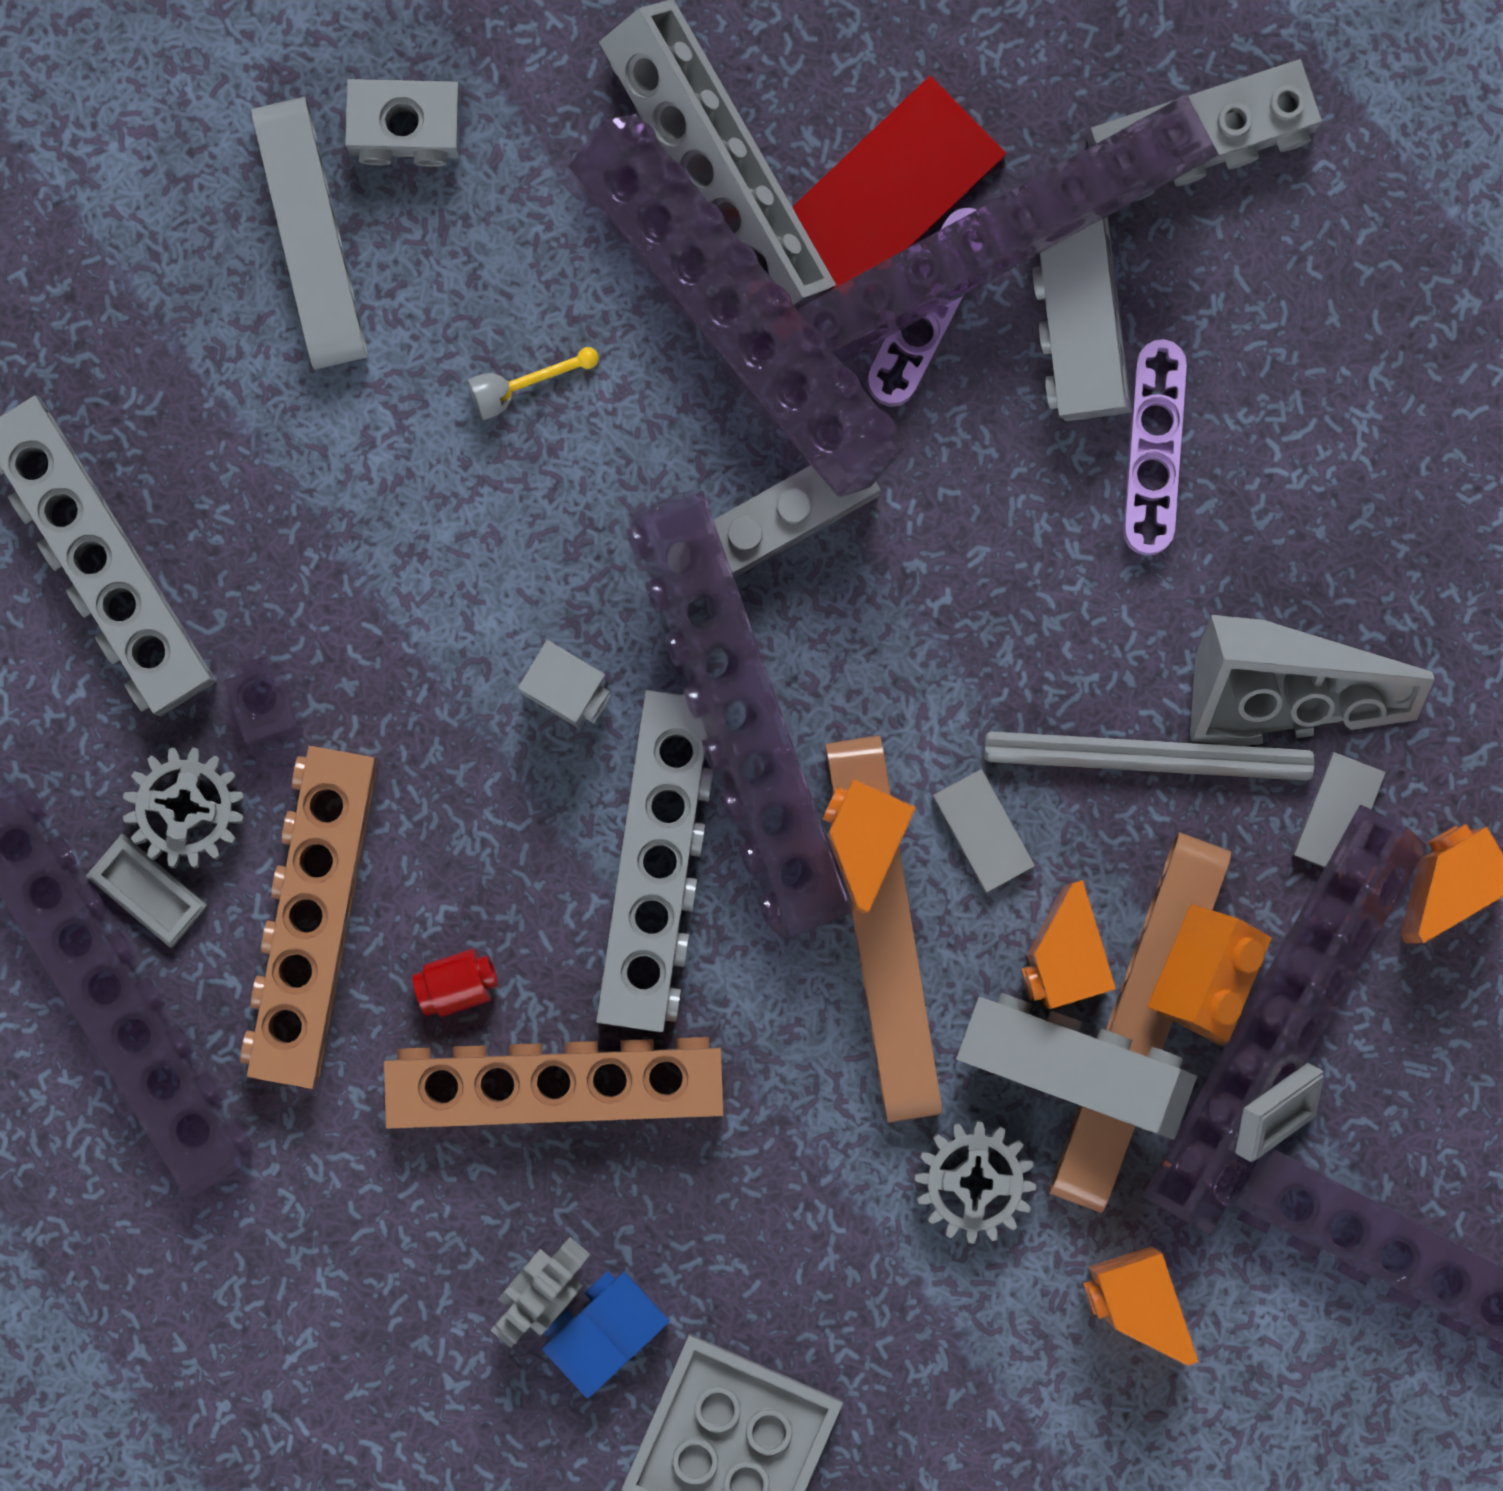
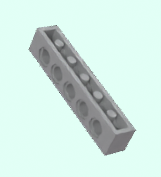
(705, 134)
(183, 671)
(620, 1001)

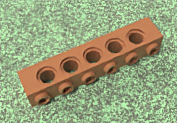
(302, 1060)
(412, 1106)

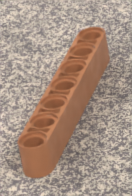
(890, 960)
(1098, 1141)

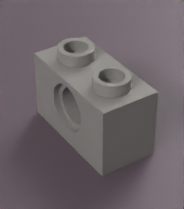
(376, 102)
(566, 685)

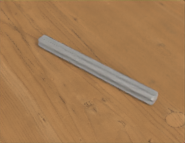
(1148, 756)

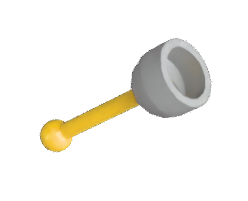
(493, 392)

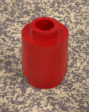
(455, 983)

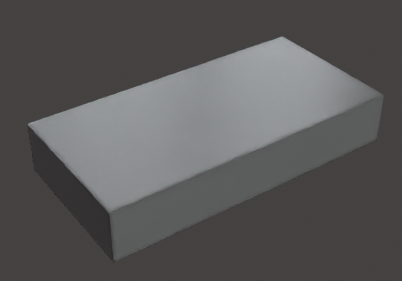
(1337, 798)
(983, 830)
(147, 890)
(1279, 1112)

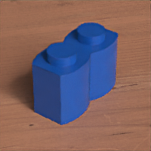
(604, 1333)

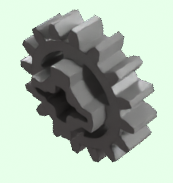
(187, 783)
(1000, 1183)
(540, 1292)

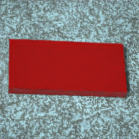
(896, 182)

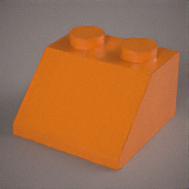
(865, 837)
(1453, 882)
(1067, 953)
(1209, 973)
(1141, 1302)

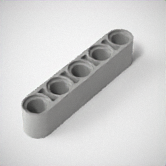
(309, 233)

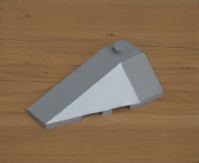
(1276, 678)

